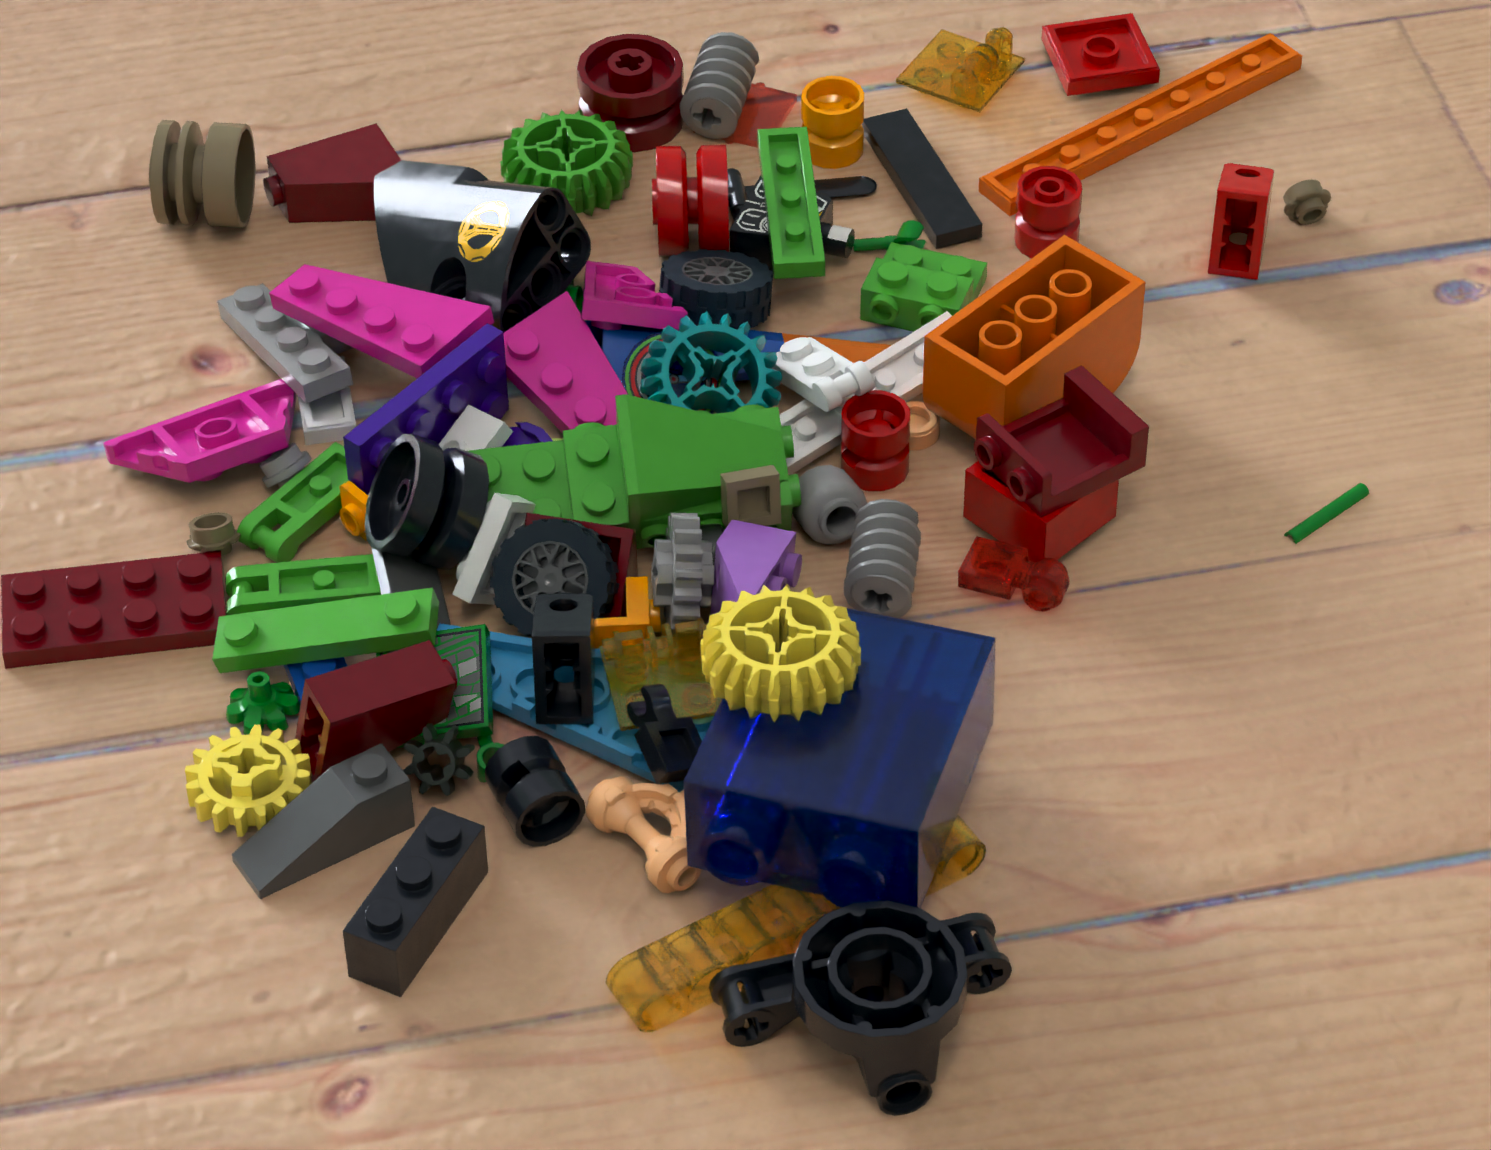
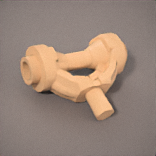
(620, 807)

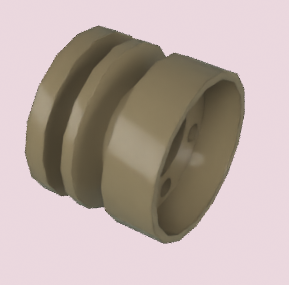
(193, 173)

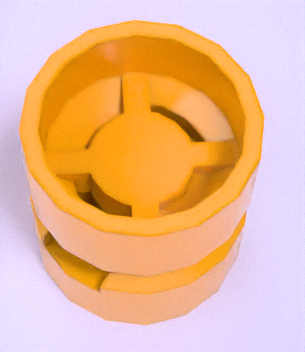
(833, 117)

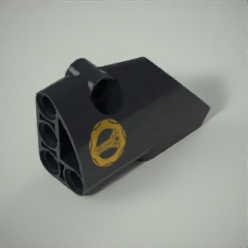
(477, 238)

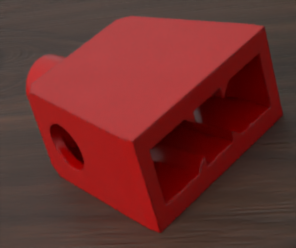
(1244, 208)

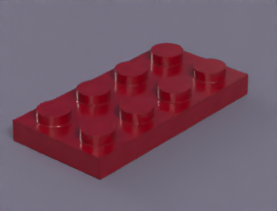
(111, 609)

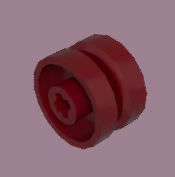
(634, 84)

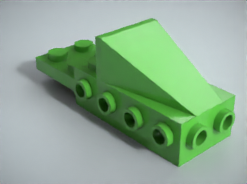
(646, 466)

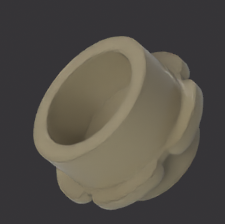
(1306, 201)
(212, 533)

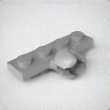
(292, 349)

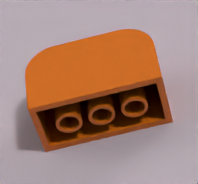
(1029, 329)

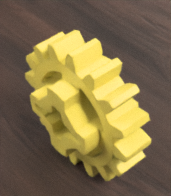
(246, 778)

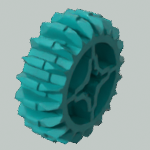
(688, 349)

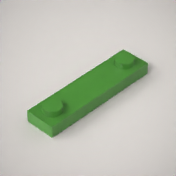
(790, 203)
(325, 630)

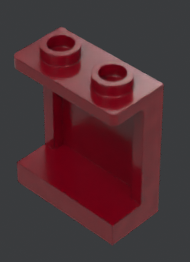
(1064, 446)

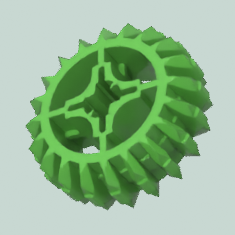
(571, 153)

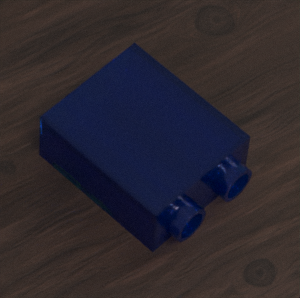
(852, 795)

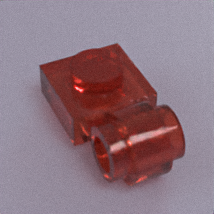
(1002, 567)

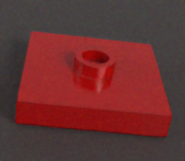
(1100, 54)

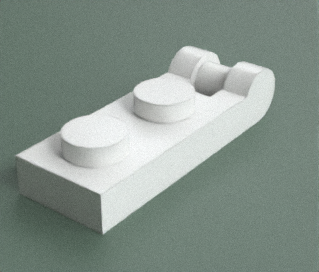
(821, 373)

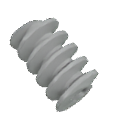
(719, 85)
(883, 558)

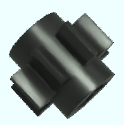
(442, 744)

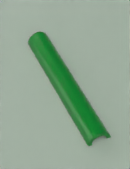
(1328, 512)

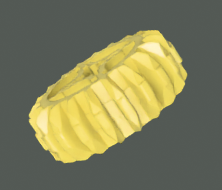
(780, 652)

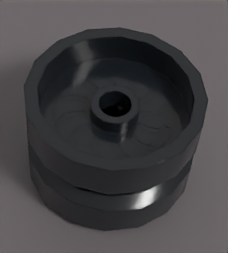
(426, 502)

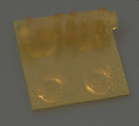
(963, 68)
(664, 660)

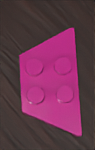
(211, 437)

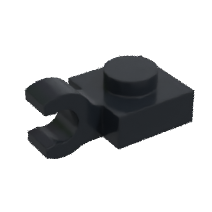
(664, 740)

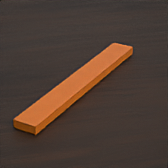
(1150, 117)

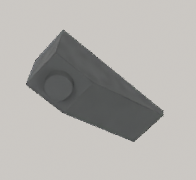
(329, 821)

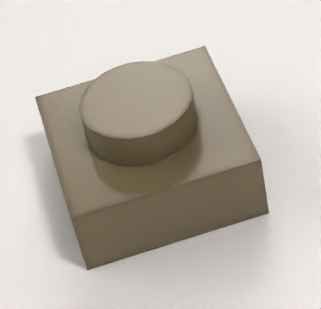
(751, 496)

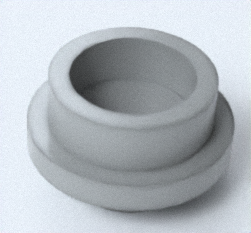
(284, 465)

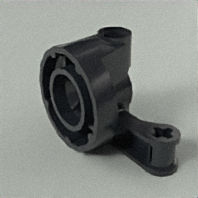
(872, 986)

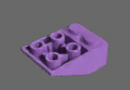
(753, 557)

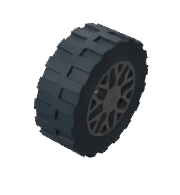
(720, 285)
(551, 559)

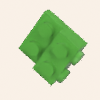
(918, 286)

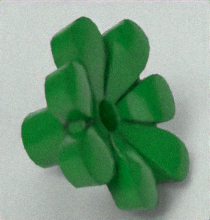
(262, 704)

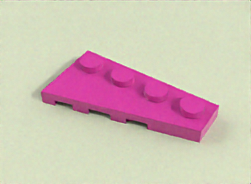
(379, 318)

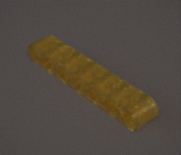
(675, 971)

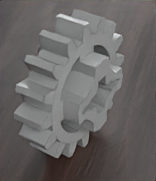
(682, 570)

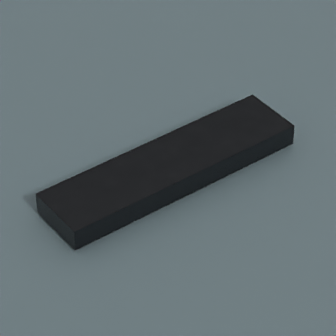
(922, 178)

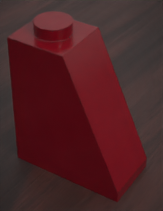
(330, 177)
(373, 704)

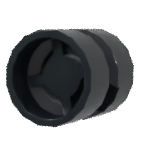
(534, 791)

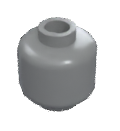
(828, 504)

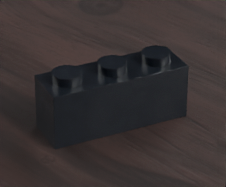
(415, 901)

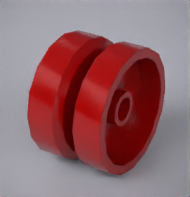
(691, 200)

